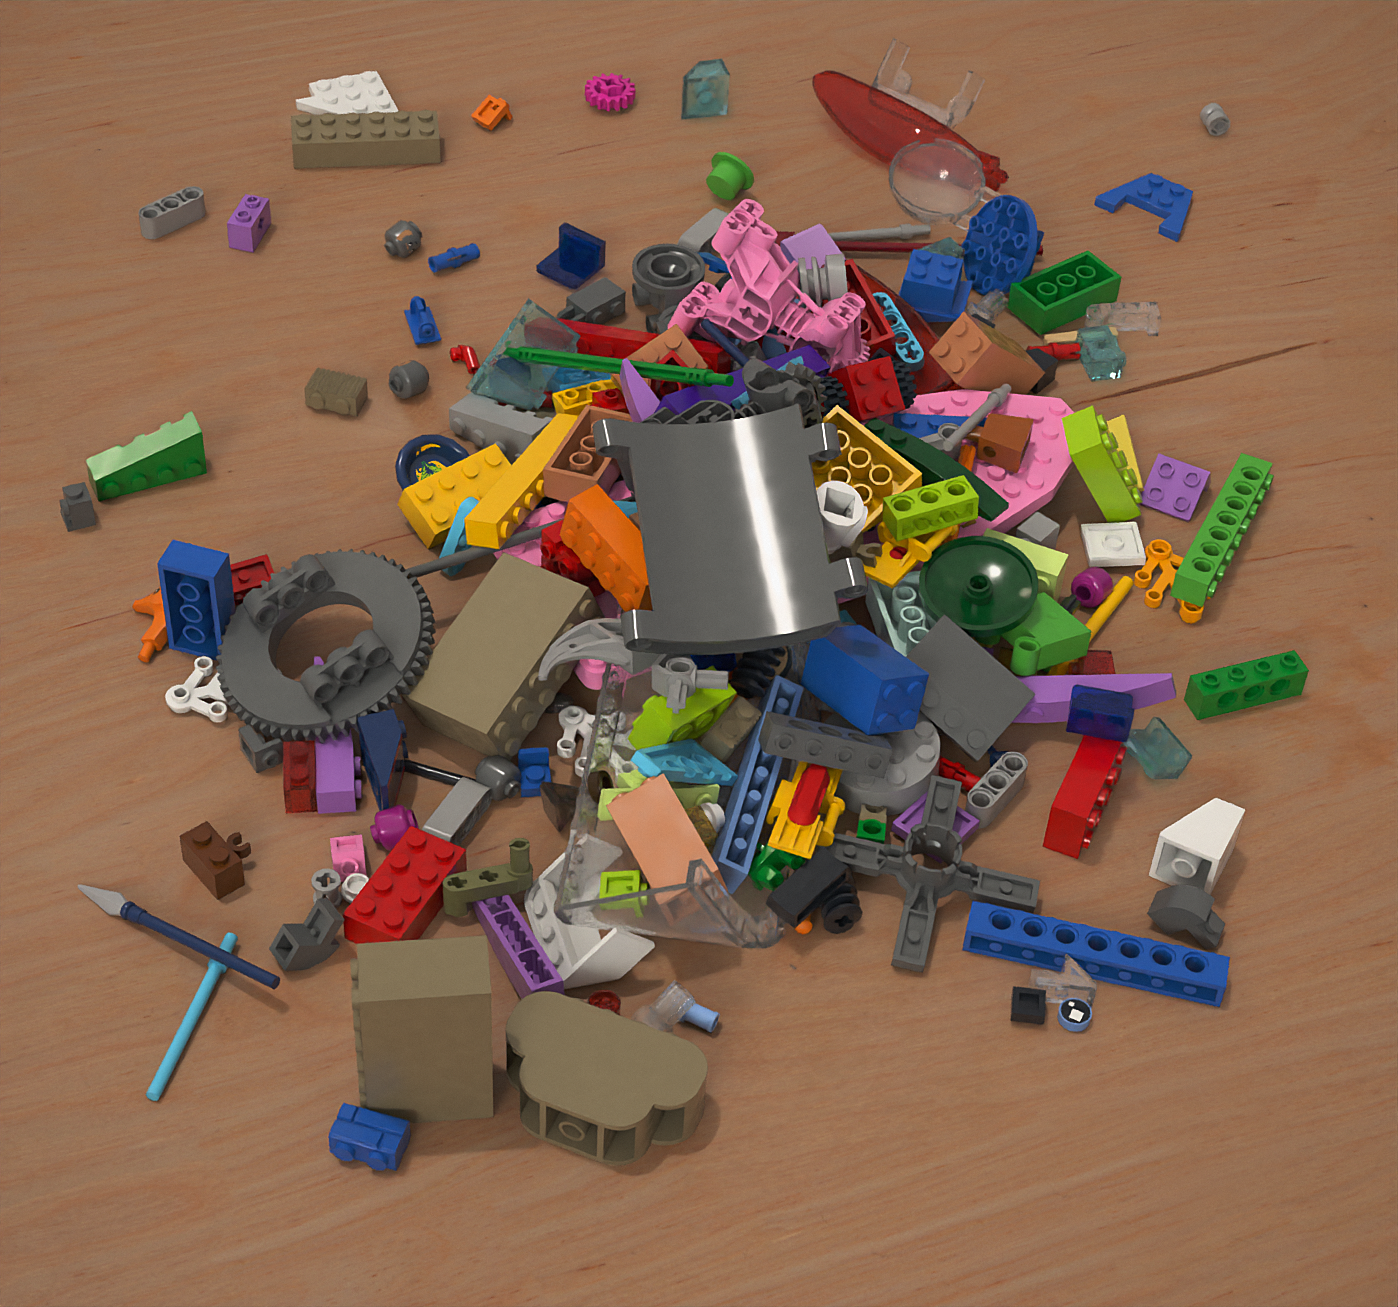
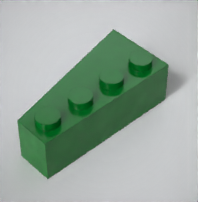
(149, 460)

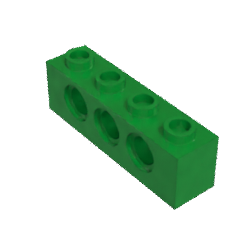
(1246, 685)

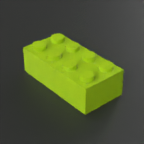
(1102, 465)

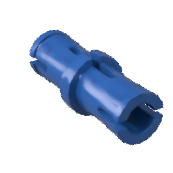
(465, 254)

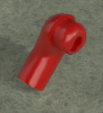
(467, 355)

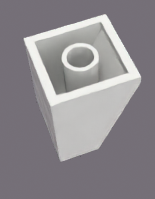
(1198, 846)

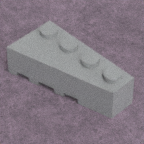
(488, 423)

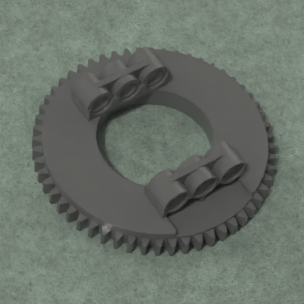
(354, 678)

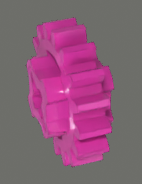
(610, 92)

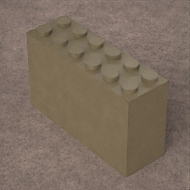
(488, 662)
(424, 1028)

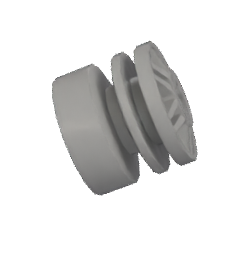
(823, 282)

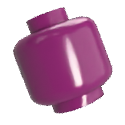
(1092, 586)
(392, 825)

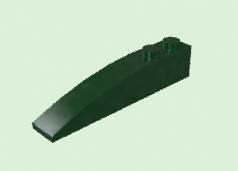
(937, 466)

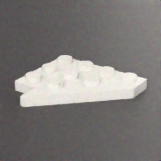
(348, 94)

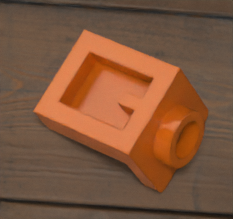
(491, 112)

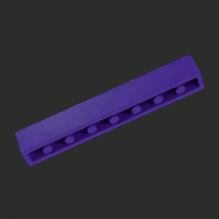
(684, 399)

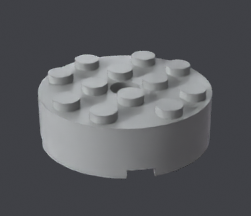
(907, 775)

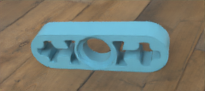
(456, 537)

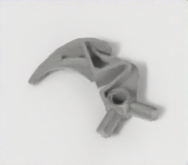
(603, 640)

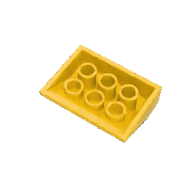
(866, 466)

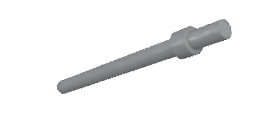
(904, 231)
(994, 399)

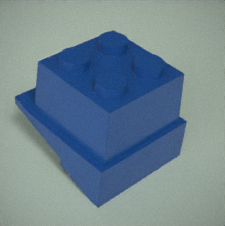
(935, 286)

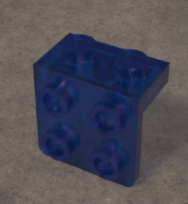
(575, 259)
(1100, 713)

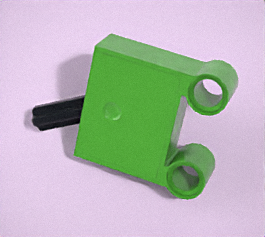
(1046, 637)

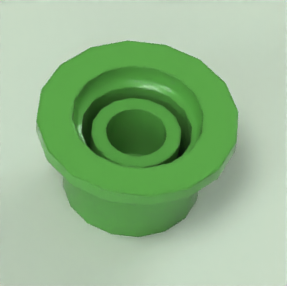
(728, 176)

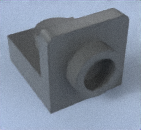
(257, 751)

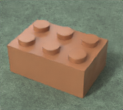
(656, 349)

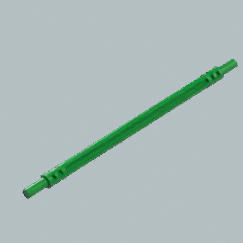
(656, 371)

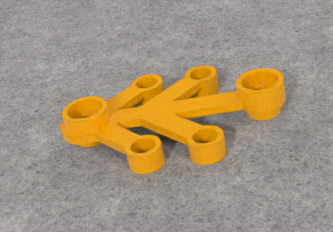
(1160, 554)

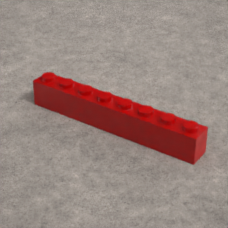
(621, 343)

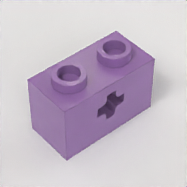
(249, 223)

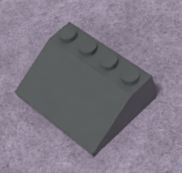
(967, 689)

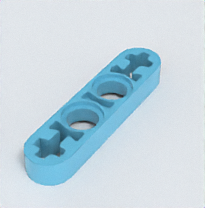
(901, 330)

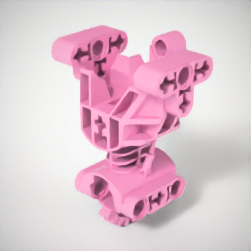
(764, 297)

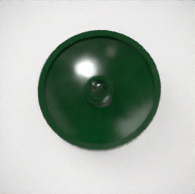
(979, 585)

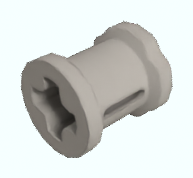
(322, 888)

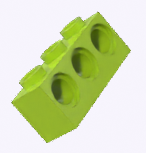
(930, 508)

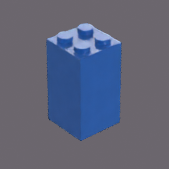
(865, 680)

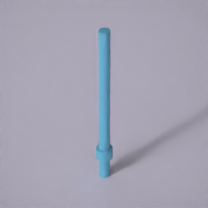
(190, 1020)

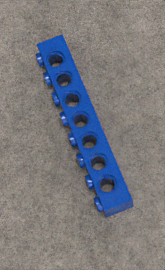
(1099, 952)

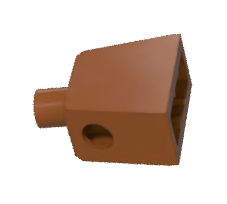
(1002, 440)

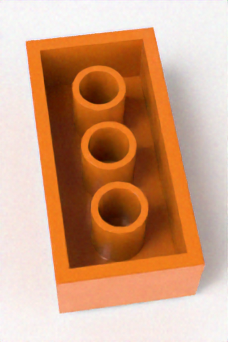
(608, 547)

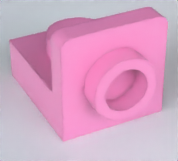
(348, 855)

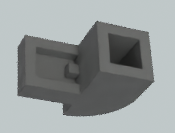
(1190, 909)
(311, 942)

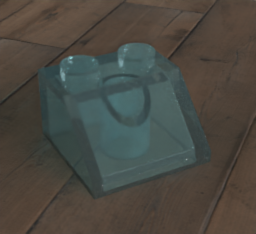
(705, 90)

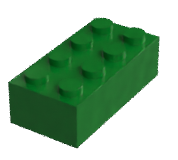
(1063, 292)

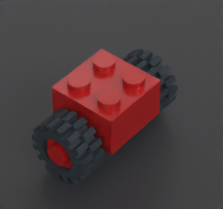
(870, 389)

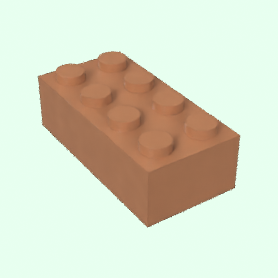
(575, 462)

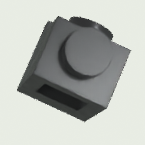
(77, 507)

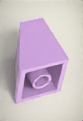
(808, 244)

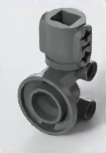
(664, 279)

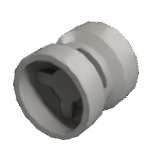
(1215, 119)

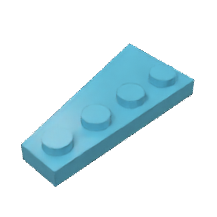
(683, 762)

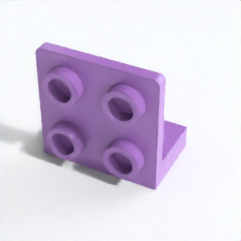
(1175, 487)

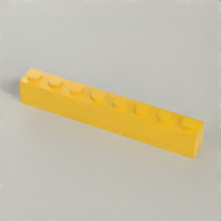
(517, 490)

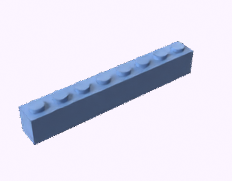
(752, 790)

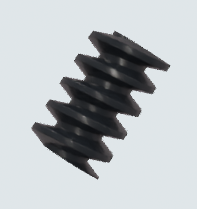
(752, 671)
(841, 908)

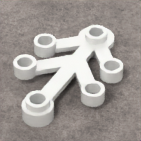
(187, 696)
(575, 721)

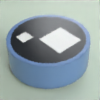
(1074, 1014)

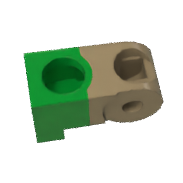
(872, 823)

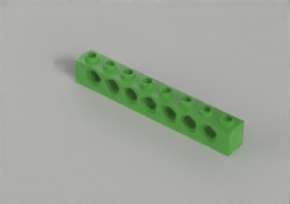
(1222, 530)

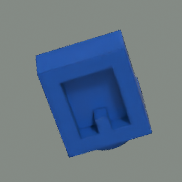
(534, 770)

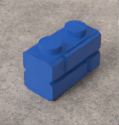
(369, 1137)

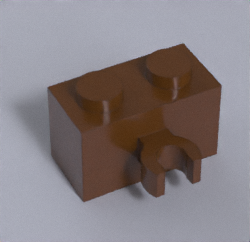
(214, 860)

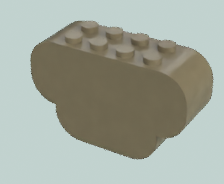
(601, 1079)

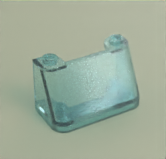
(520, 382)

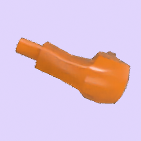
(156, 635)

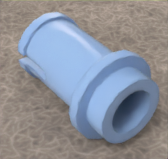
(701, 1017)

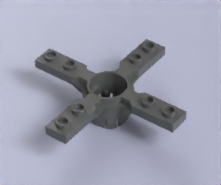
(927, 885)

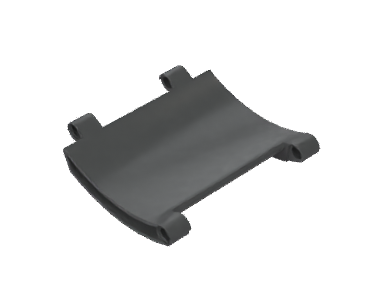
(731, 533)

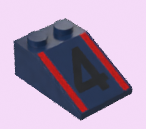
(383, 754)

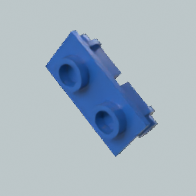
(421, 322)

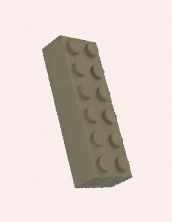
(365, 139)

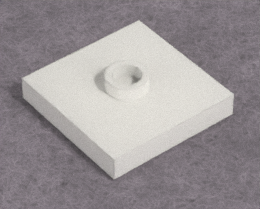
(1113, 544)

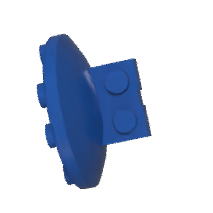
(1001, 244)

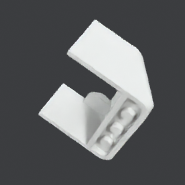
(576, 950)

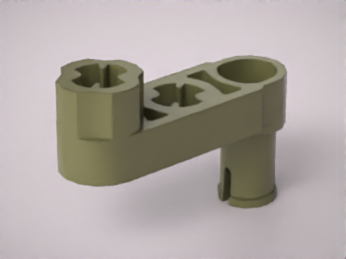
(489, 882)

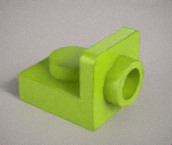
(621, 883)

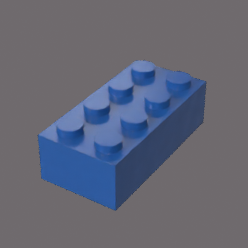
(196, 597)

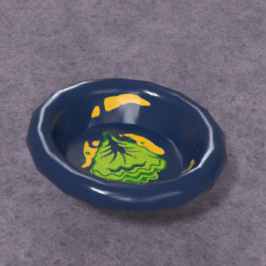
(425, 457)

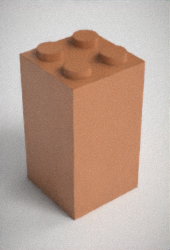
(984, 358)
(659, 833)

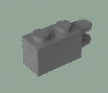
(595, 303)

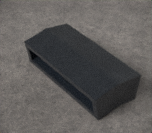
(808, 887)

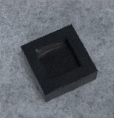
(1028, 1005)

